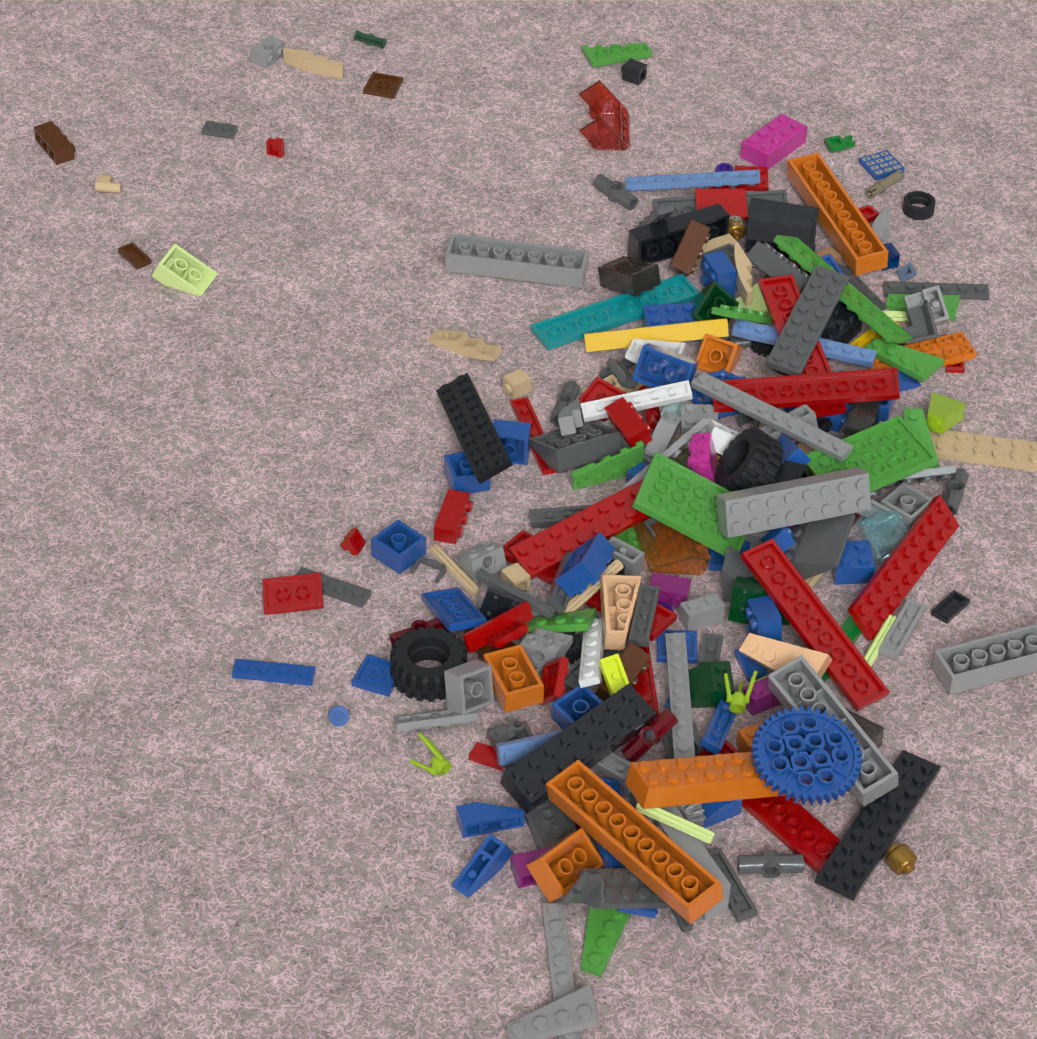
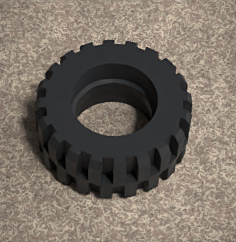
(749, 461)
(420, 646)

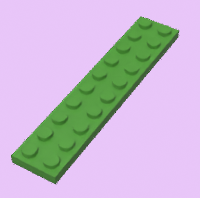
(853, 298)

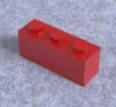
(628, 422)
(452, 516)

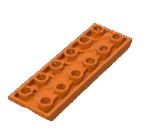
(951, 347)

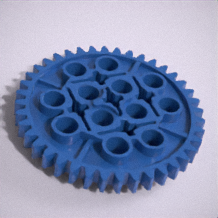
(790, 777)

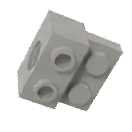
(934, 297)
(483, 556)
(545, 646)

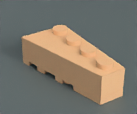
(618, 604)
(776, 654)

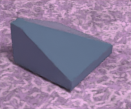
(906, 272)

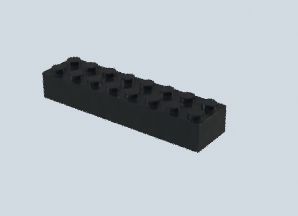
(585, 740)

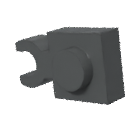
(505, 733)

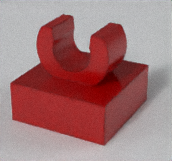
(275, 147)
(353, 542)

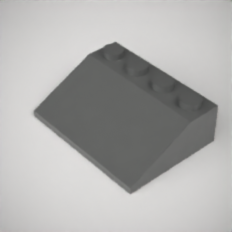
(574, 450)
(819, 544)

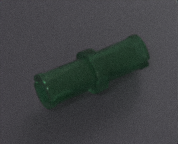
(370, 39)

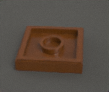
(383, 85)

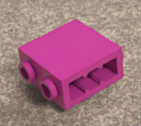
(703, 455)

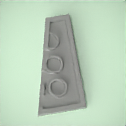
(560, 1017)

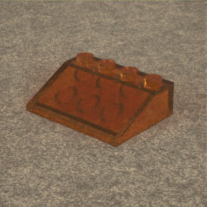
(672, 550)

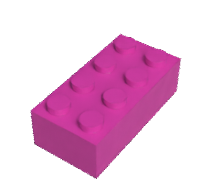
(773, 141)

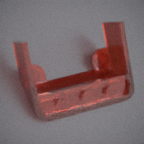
(611, 122)

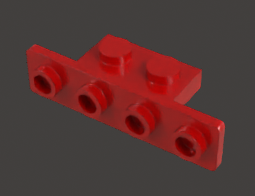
(501, 629)

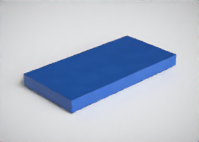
(453, 609)

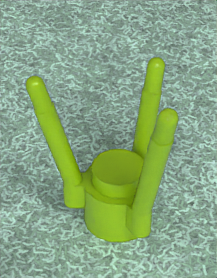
(738, 699)
(439, 763)

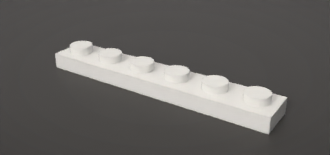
(640, 399)
(591, 652)

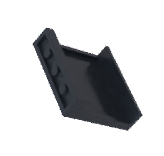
(775, 218)

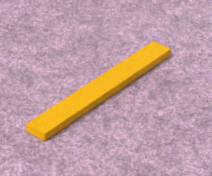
(670, 332)

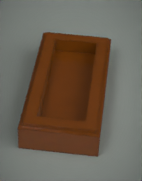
(134, 256)

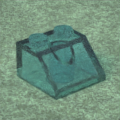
(884, 532)

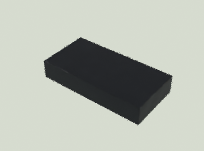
(950, 607)

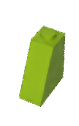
(944, 413)

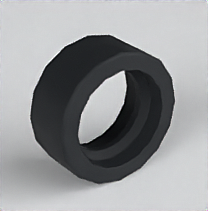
(919, 213)

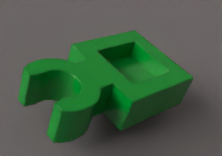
(837, 143)

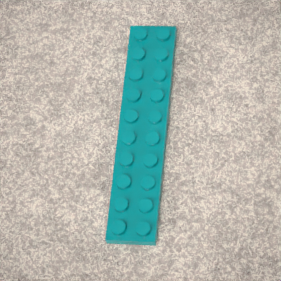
(610, 313)

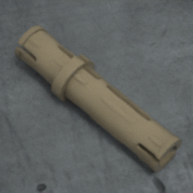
(881, 185)

